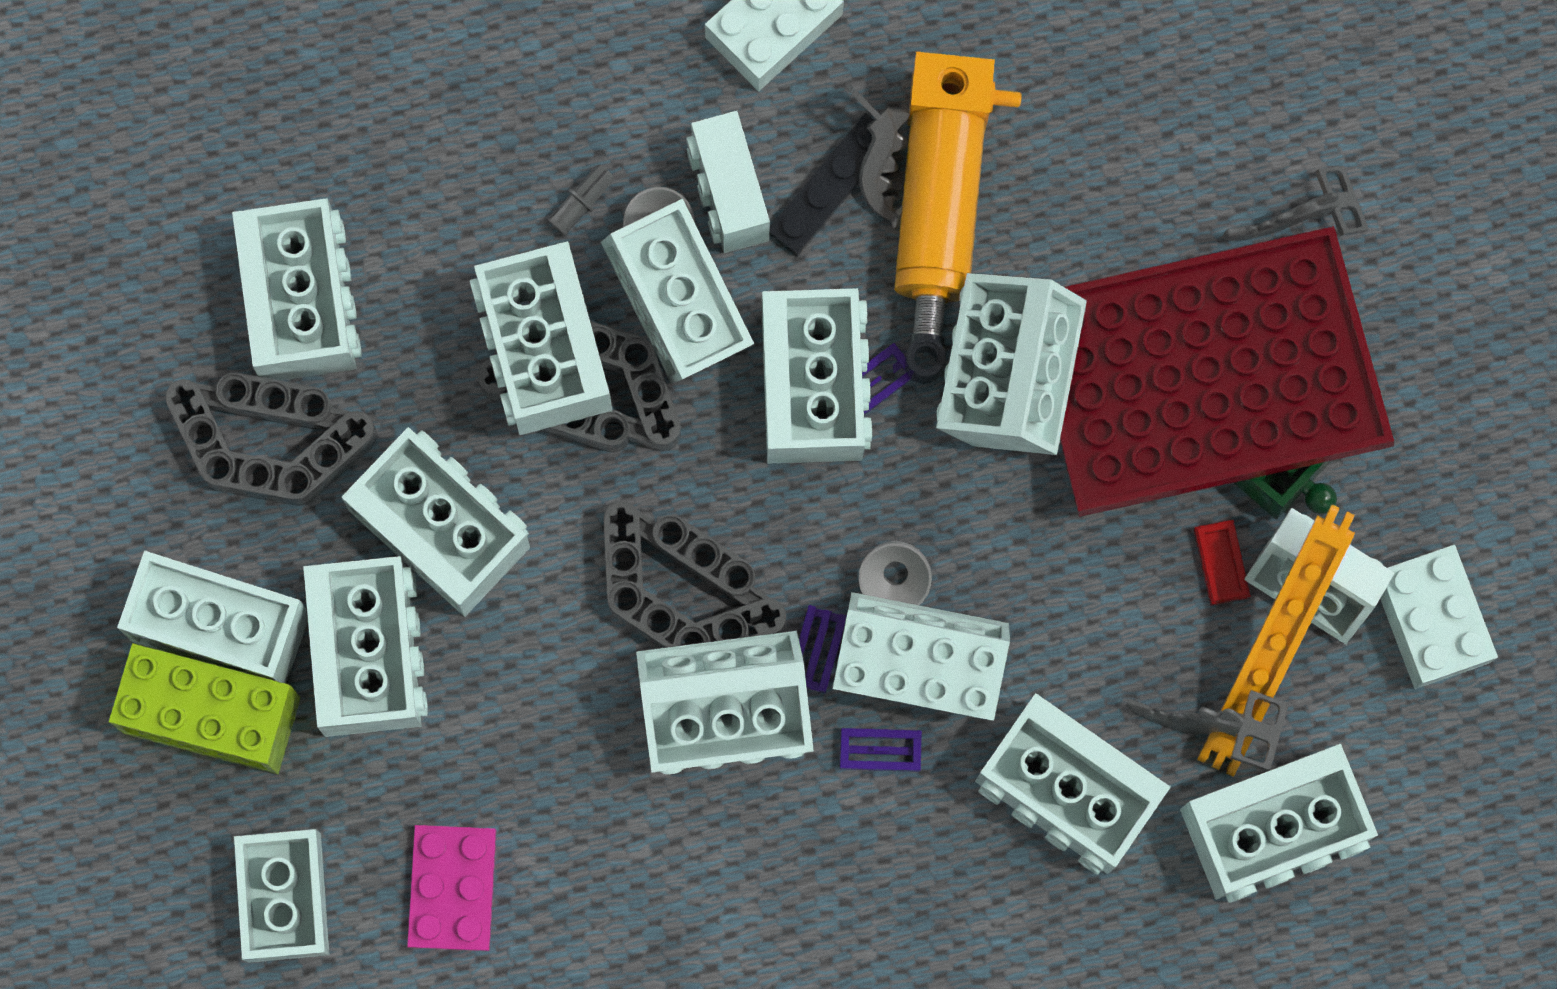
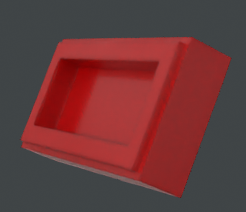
(1222, 562)

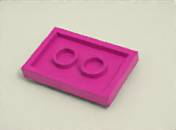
(452, 888)

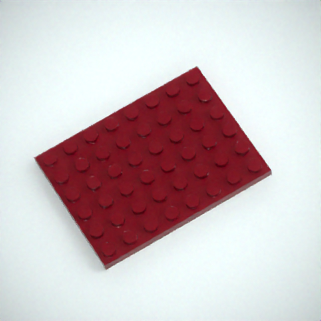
(1219, 373)

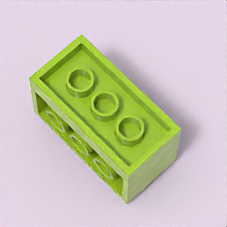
(205, 708)

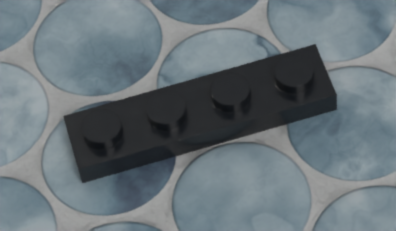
(823, 191)

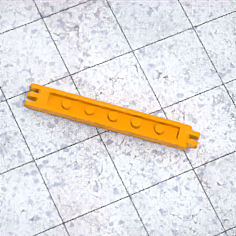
(1284, 628)

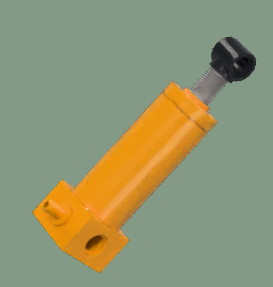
(942, 191)

